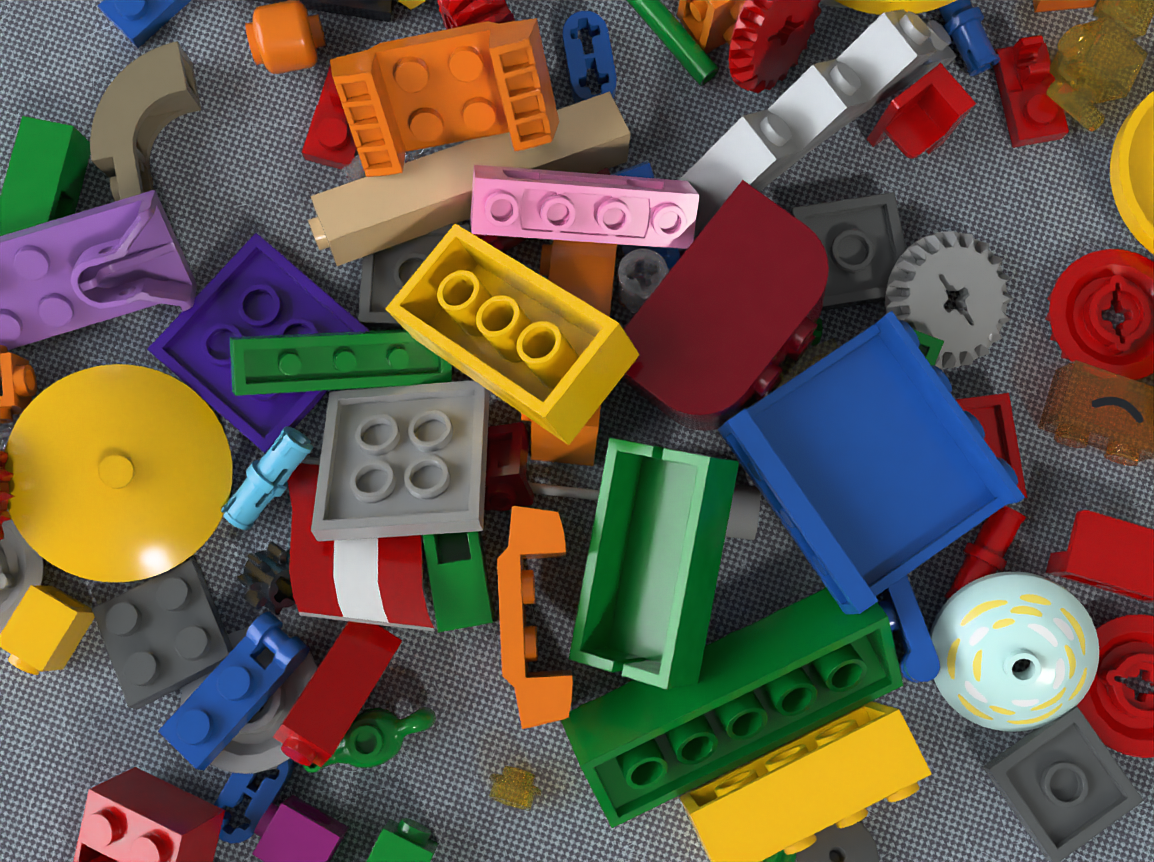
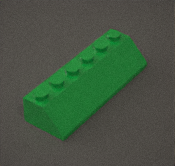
(749, 699)

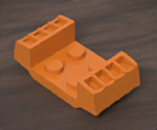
(446, 91)
(545, 694)

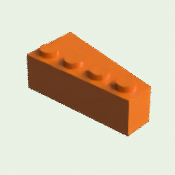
(588, 274)

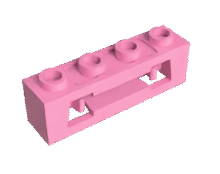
(583, 207)

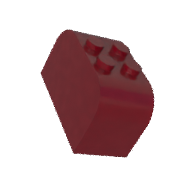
(729, 313)

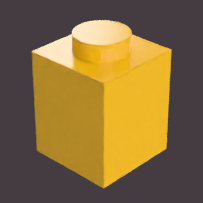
(45, 629)

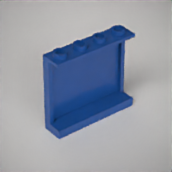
(870, 462)

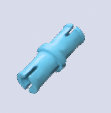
(267, 478)

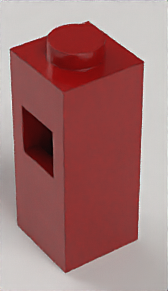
(336, 693)

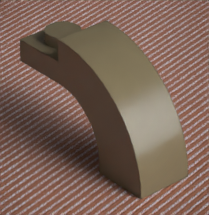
(135, 111)

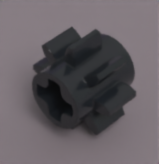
(268, 579)

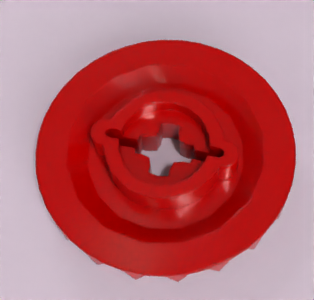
(769, 40)
(1089, 290)
(1109, 705)

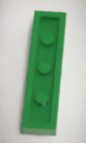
(332, 362)

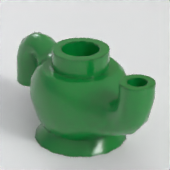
(376, 737)

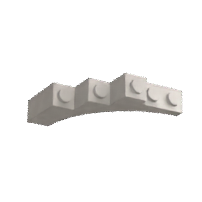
(822, 101)

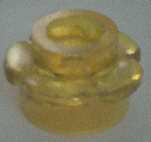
(514, 788)

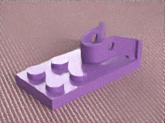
(90, 270)

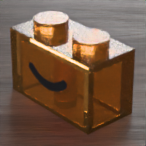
(1102, 412)

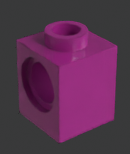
(297, 833)

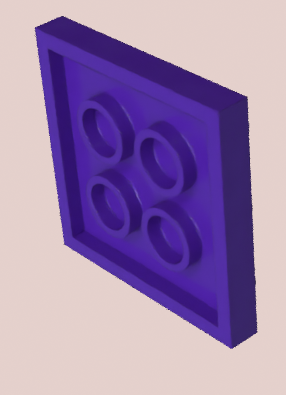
(249, 297)

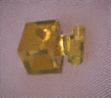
(1092, 67)

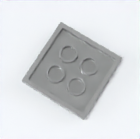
(403, 461)

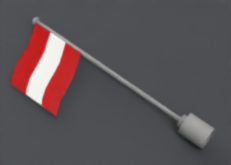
(383, 577)

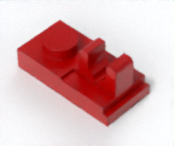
(1023, 85)
(329, 133)

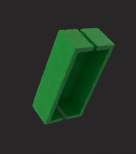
(653, 562)

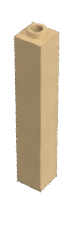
(438, 187)

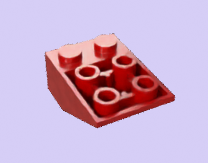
(146, 821)

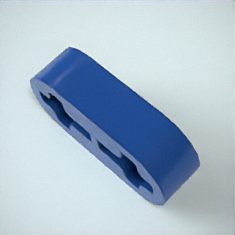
(600, 59)
(262, 797)

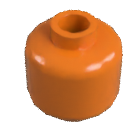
(285, 37)

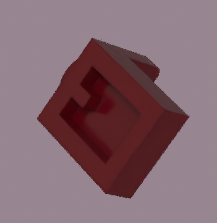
(507, 468)

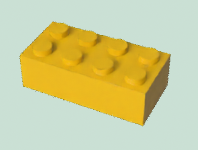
(514, 332)
(807, 786)

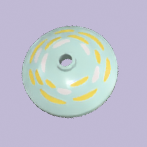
(1007, 620)

